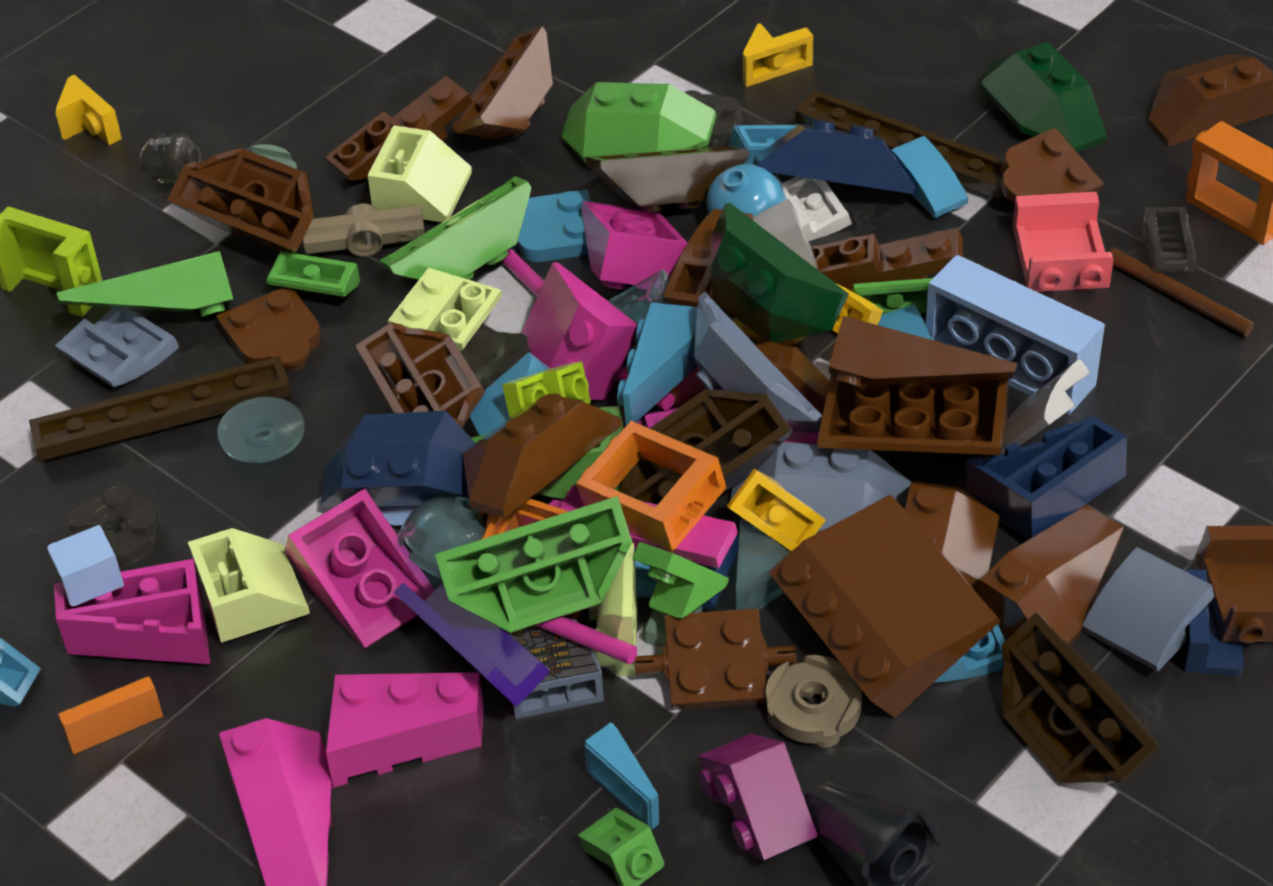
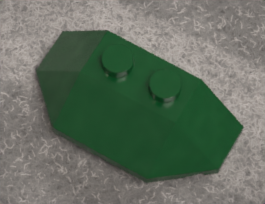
(1045, 93)
(768, 282)

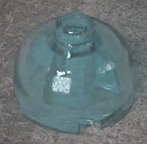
(438, 527)

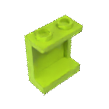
(46, 254)

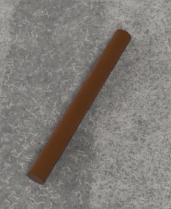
(1182, 293)

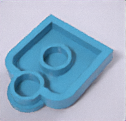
(553, 227)

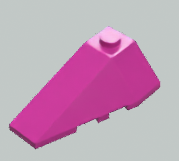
(284, 798)

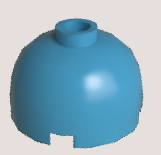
(747, 188)

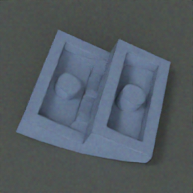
(118, 346)
(1147, 608)

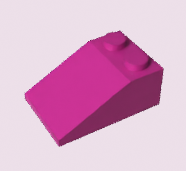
(629, 243)
(579, 325)
(356, 566)

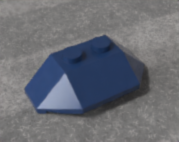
(836, 157)
(399, 460)

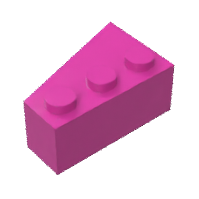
(149, 618)
(399, 719)

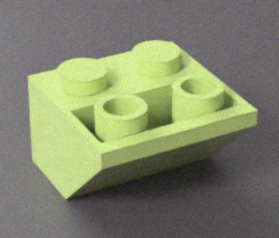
(417, 171)
(447, 306)
(246, 582)

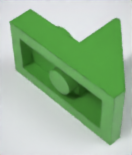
(680, 583)

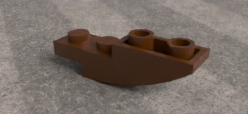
(427, 112)
(865, 261)
(693, 268)

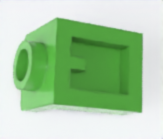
(624, 846)

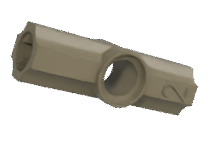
(364, 230)

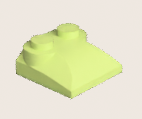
(618, 614)

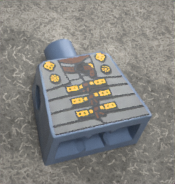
(572, 678)

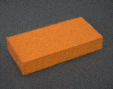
(111, 715)

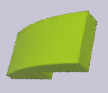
(564, 380)

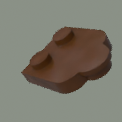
(1046, 167)
(272, 328)

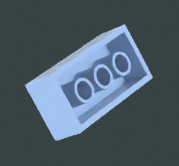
(1013, 323)

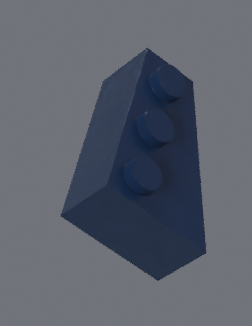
(1050, 478)

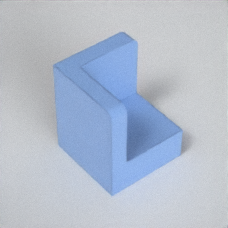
(86, 565)

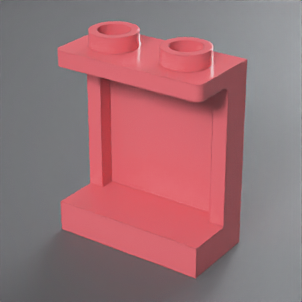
(1061, 242)

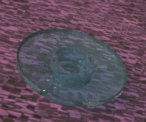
(261, 429)

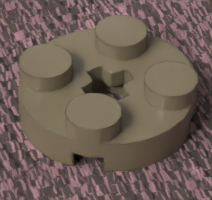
(809, 722)

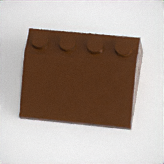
(917, 417)
(885, 602)

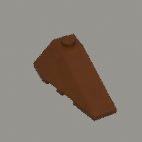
(892, 357)
(1053, 574)

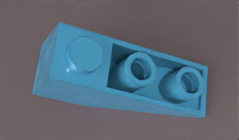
(660, 360)

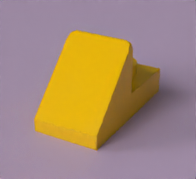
(776, 56)
(84, 109)
(775, 510)

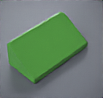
(314, 274)
(895, 294)

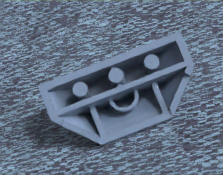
(734, 363)
(833, 479)

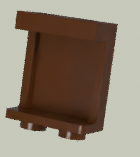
(1241, 575)

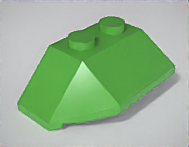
(636, 120)
(468, 238)
(539, 567)

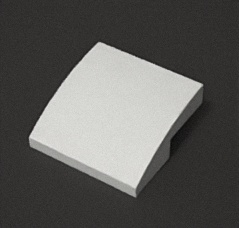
(815, 206)

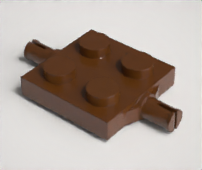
(715, 659)

